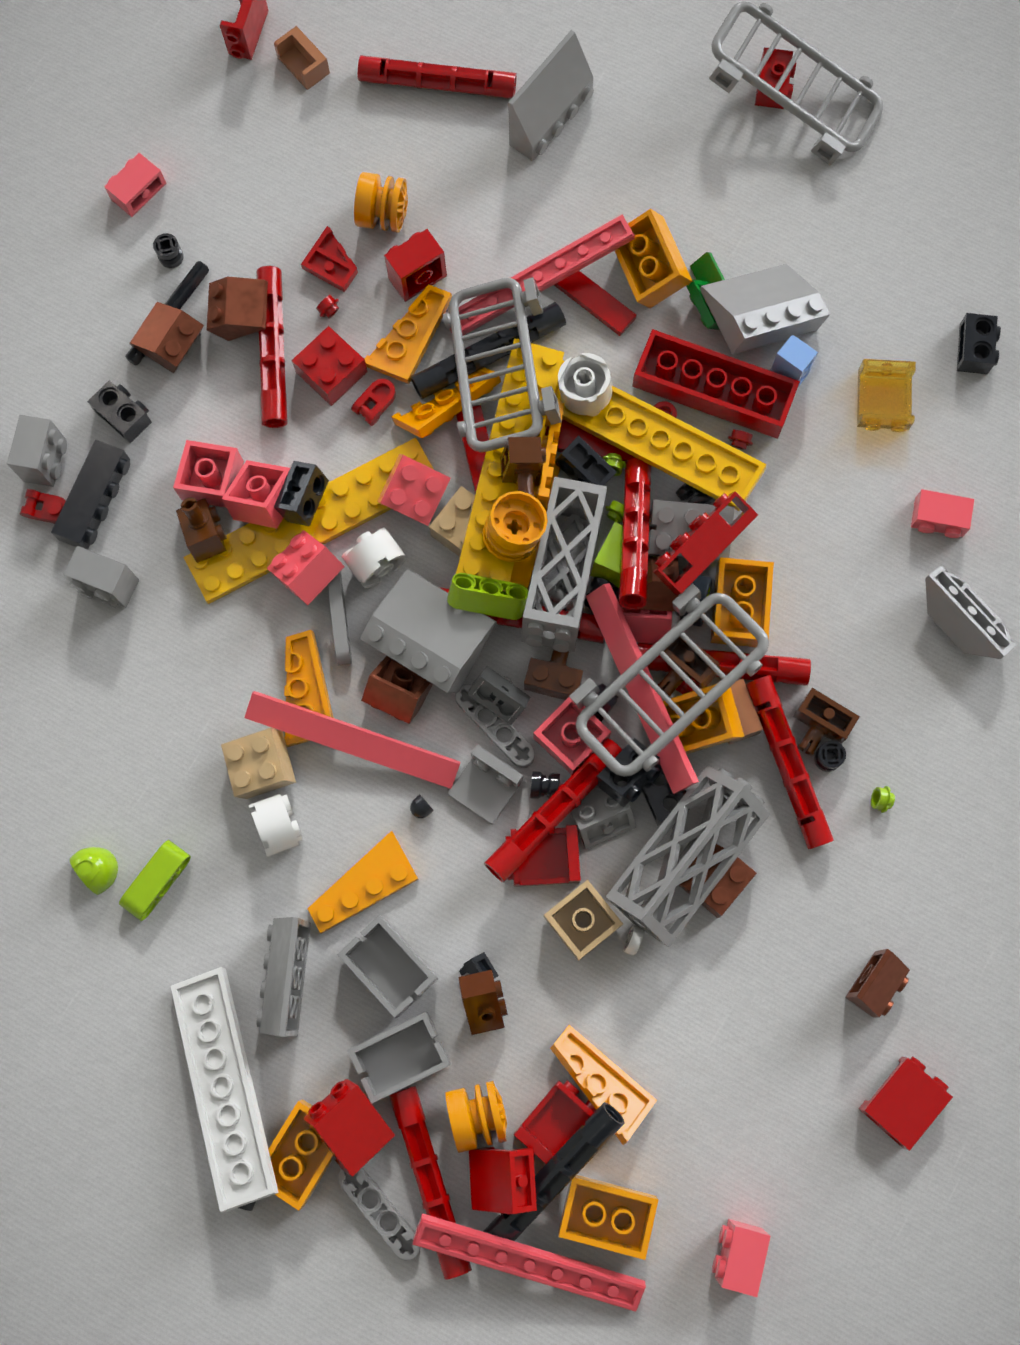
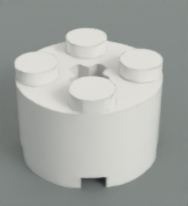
(585, 384)
(374, 557)
(274, 824)

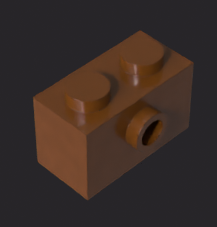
(482, 1002)

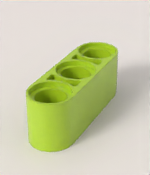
(487, 596)
(154, 880)

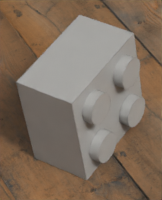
(37, 450)
(100, 577)

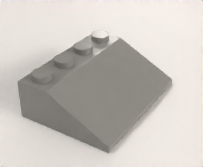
(549, 98)
(764, 307)
(427, 633)
(284, 977)

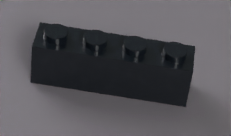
(91, 495)

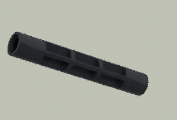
(445, 372)
(562, 1169)

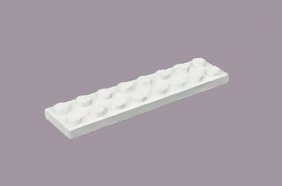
(223, 1090)

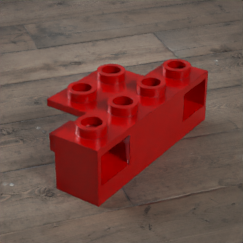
(704, 542)

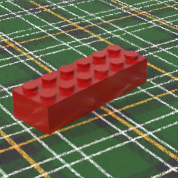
(715, 383)

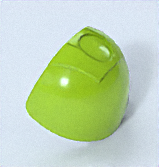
(95, 868)

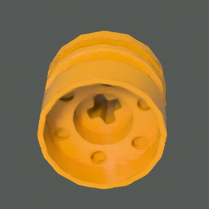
(380, 202)
(523, 516)
(476, 1116)

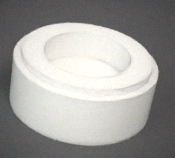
(633, 940)

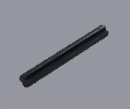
(176, 300)

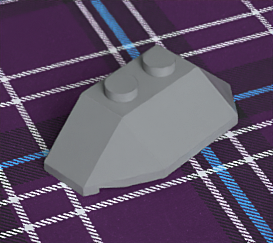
(965, 616)

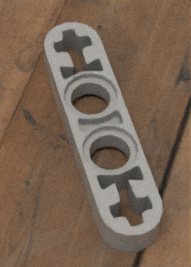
(339, 621)
(493, 727)
(375, 1214)

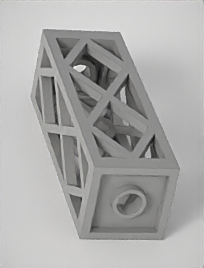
(578, 502)
(722, 798)

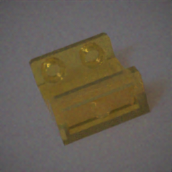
(885, 395)

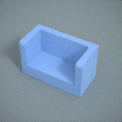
(794, 359)

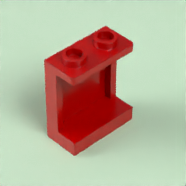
(244, 33)
(551, 861)
(907, 1102)
(554, 1120)
(349, 1126)
(502, 1180)

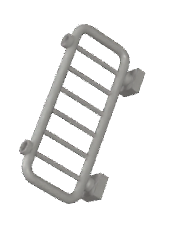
(730, 71)
(538, 408)
(685, 602)

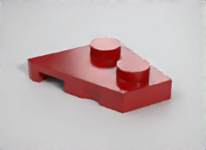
(330, 262)

